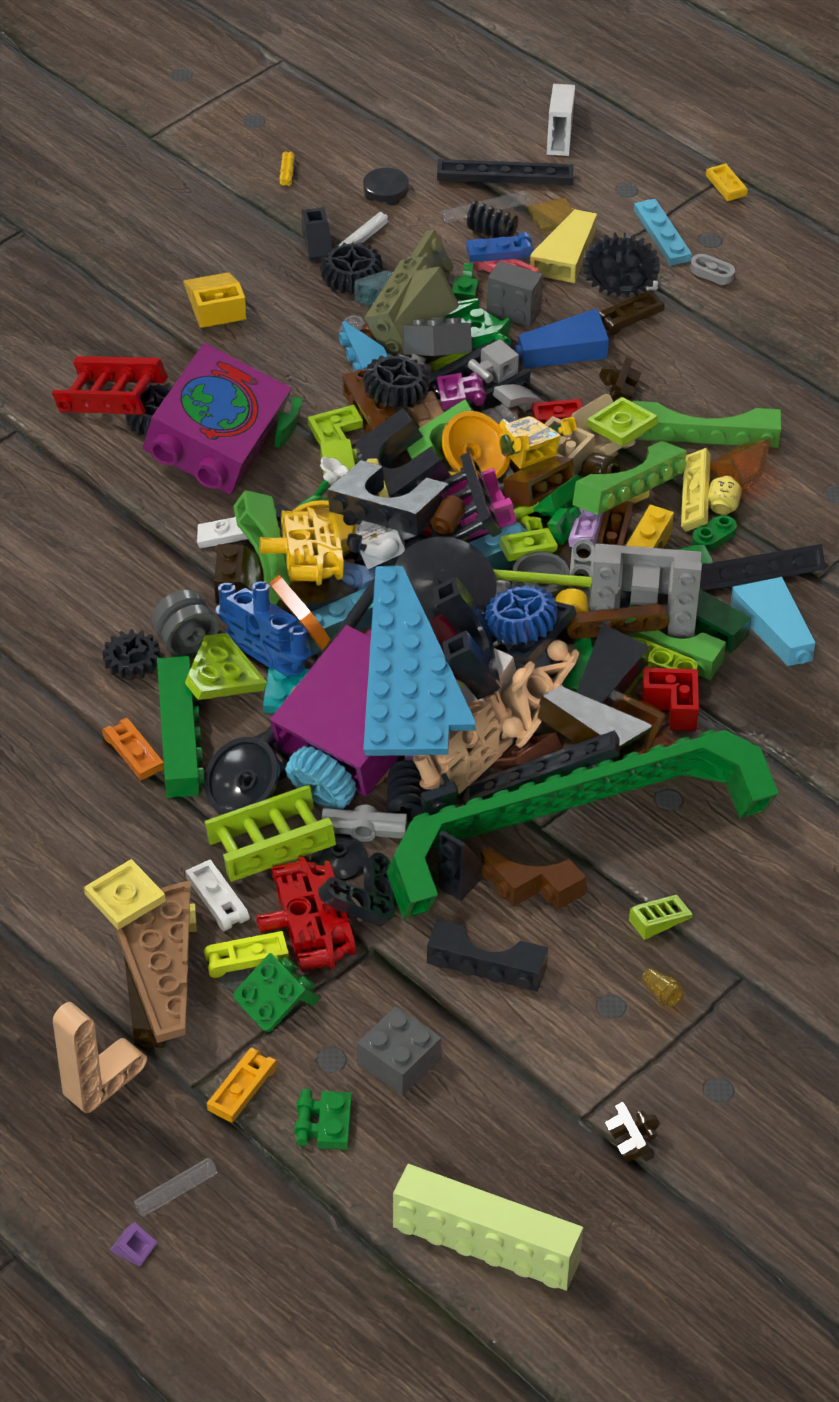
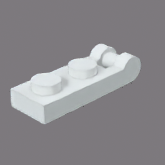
(217, 895)

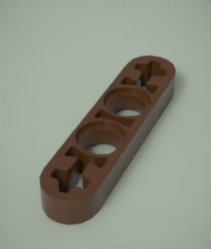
(580, 625)

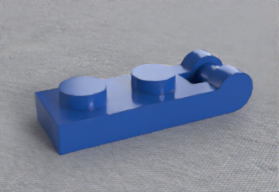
(500, 248)

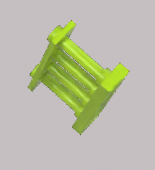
(277, 849)

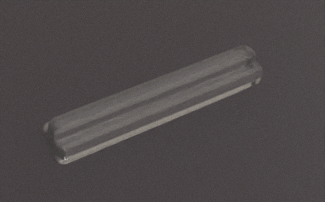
(175, 1187)

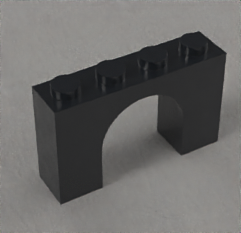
(388, 442)
(356, 498)
(472, 649)

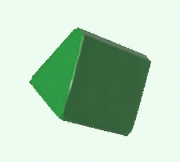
(559, 497)

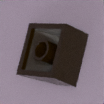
(237, 566)

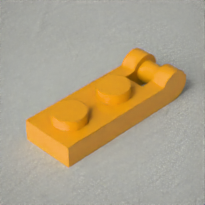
(241, 1085)

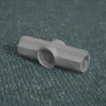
(366, 823)

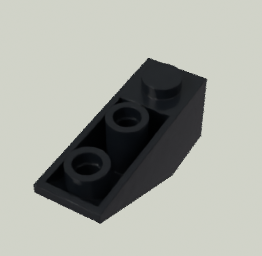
(458, 867)

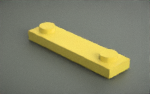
(695, 490)

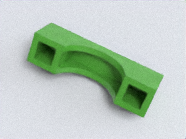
(703, 648)

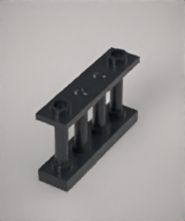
(461, 366)
(479, 504)

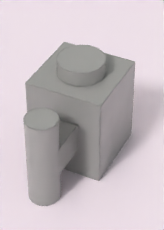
(497, 362)

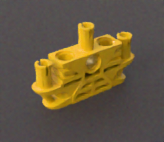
(309, 546)

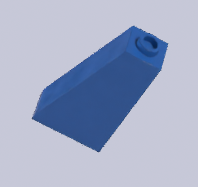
(564, 342)

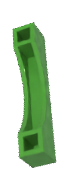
(735, 430)
(604, 491)
(258, 519)

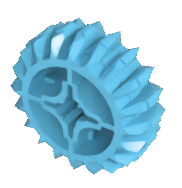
(328, 780)

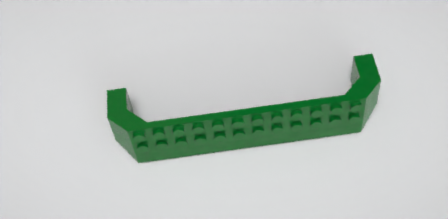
(710, 757)

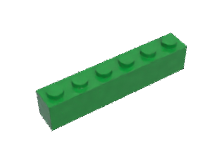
(178, 729)

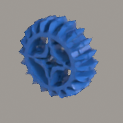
(521, 614)

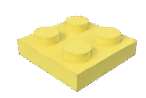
(124, 894)

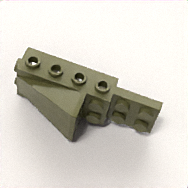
(412, 293)

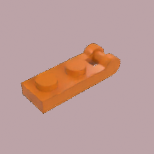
(133, 749)

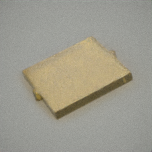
(550, 214)

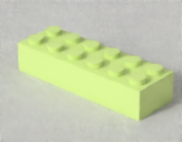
(487, 1227)

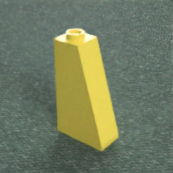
(563, 250)

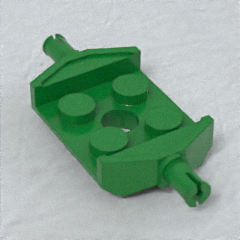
(483, 325)

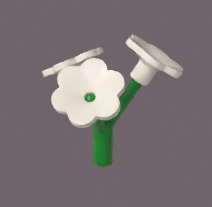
(333, 473)

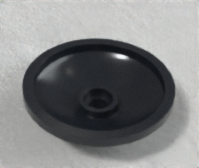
(234, 768)

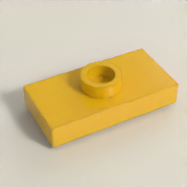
(726, 182)

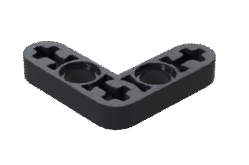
(375, 906)

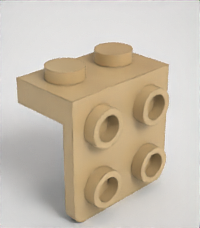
(601, 443)

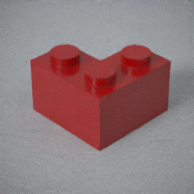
(673, 691)

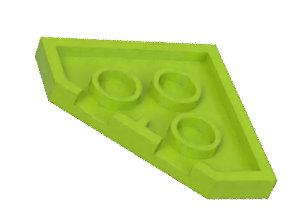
(222, 670)

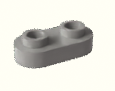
(712, 269)

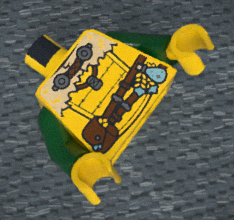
(531, 441)

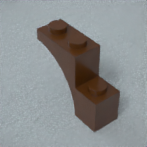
(517, 882)

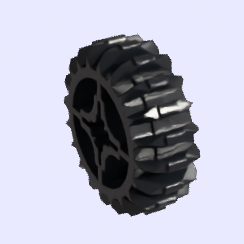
(348, 263)
(396, 381)
(151, 400)

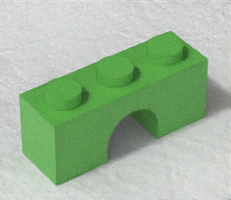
(433, 431)

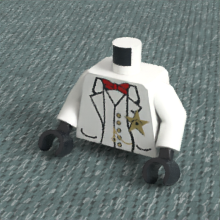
(375, 541)

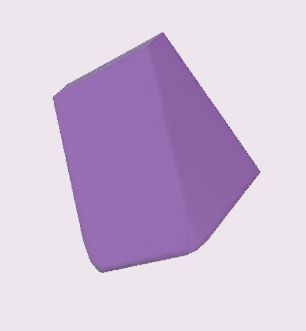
(134, 1244)

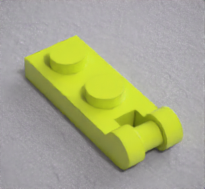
(244, 953)

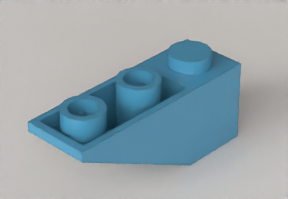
(359, 347)

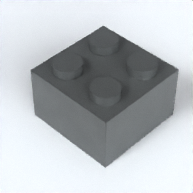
(514, 293)
(437, 337)
(399, 1050)

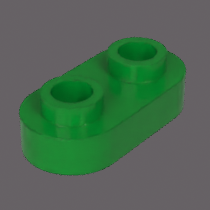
(715, 533)

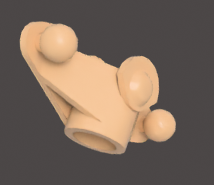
(527, 689)

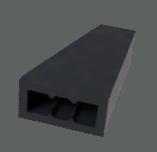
(612, 665)

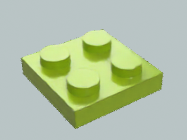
(622, 421)

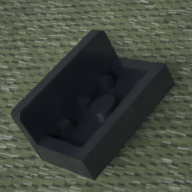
(441, 797)

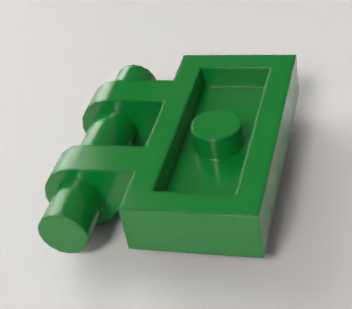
(333, 1119)

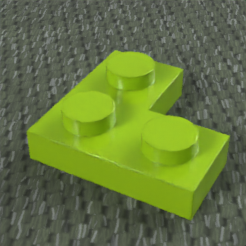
(334, 423)

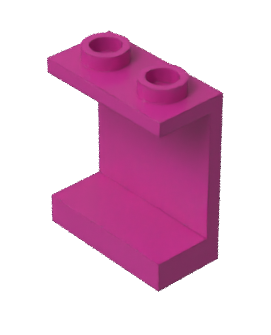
(503, 507)

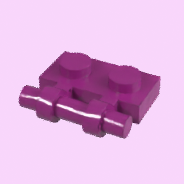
(456, 389)

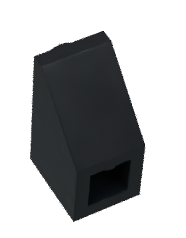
(315, 232)

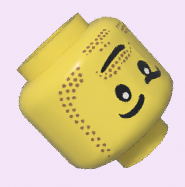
(724, 495)

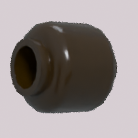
(599, 464)

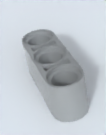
(581, 565)

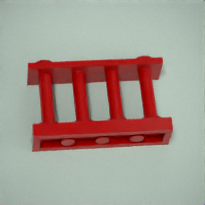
(110, 369)

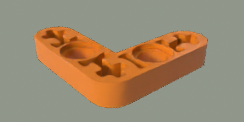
(300, 611)

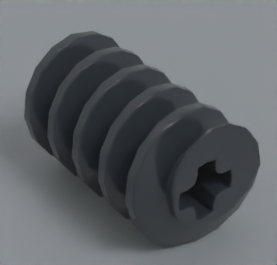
(489, 222)
(404, 789)

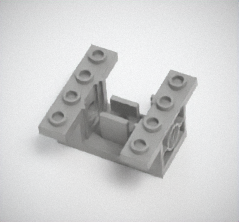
(646, 575)

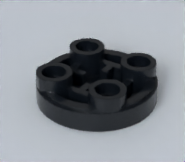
(385, 185)

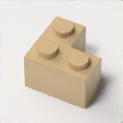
(576, 445)

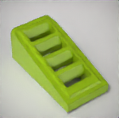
(648, 928)

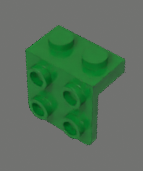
(274, 991)

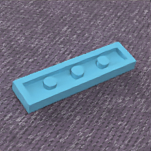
(662, 232)

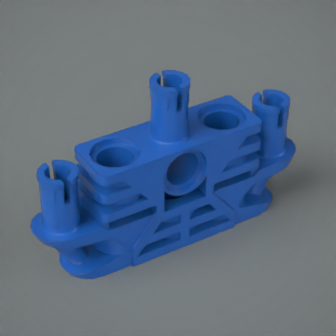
(263, 628)

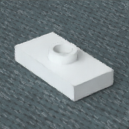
(219, 532)

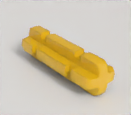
(287, 168)

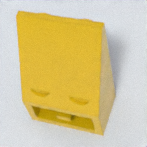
(216, 299)

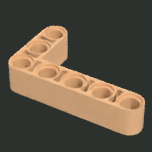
(84, 1074)

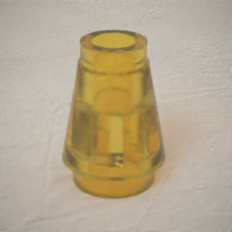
(664, 988)

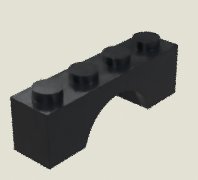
(517, 966)

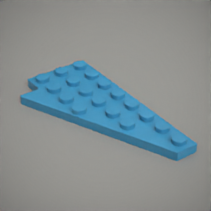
(410, 684)

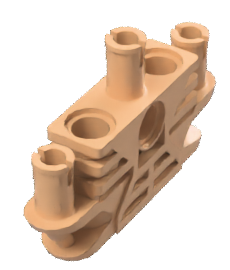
(469, 750)

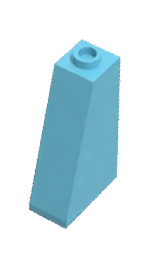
(775, 619)

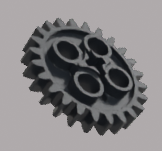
(621, 265)

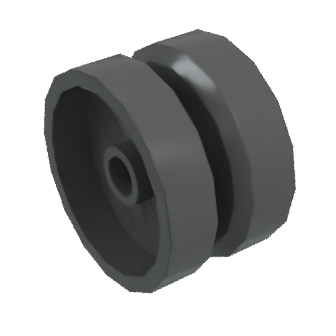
(542, 563)
(183, 622)

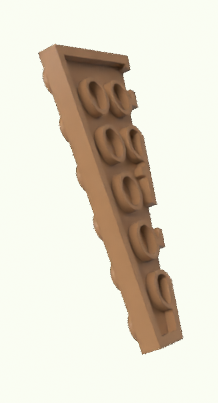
(158, 960)

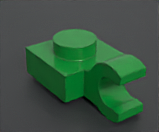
(465, 286)
(562, 523)

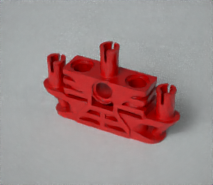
(303, 926)

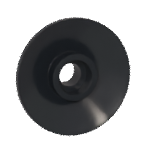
(346, 863)

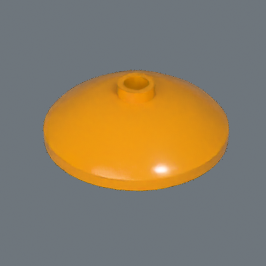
(474, 434)

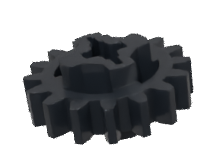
(131, 654)

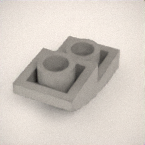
(516, 395)

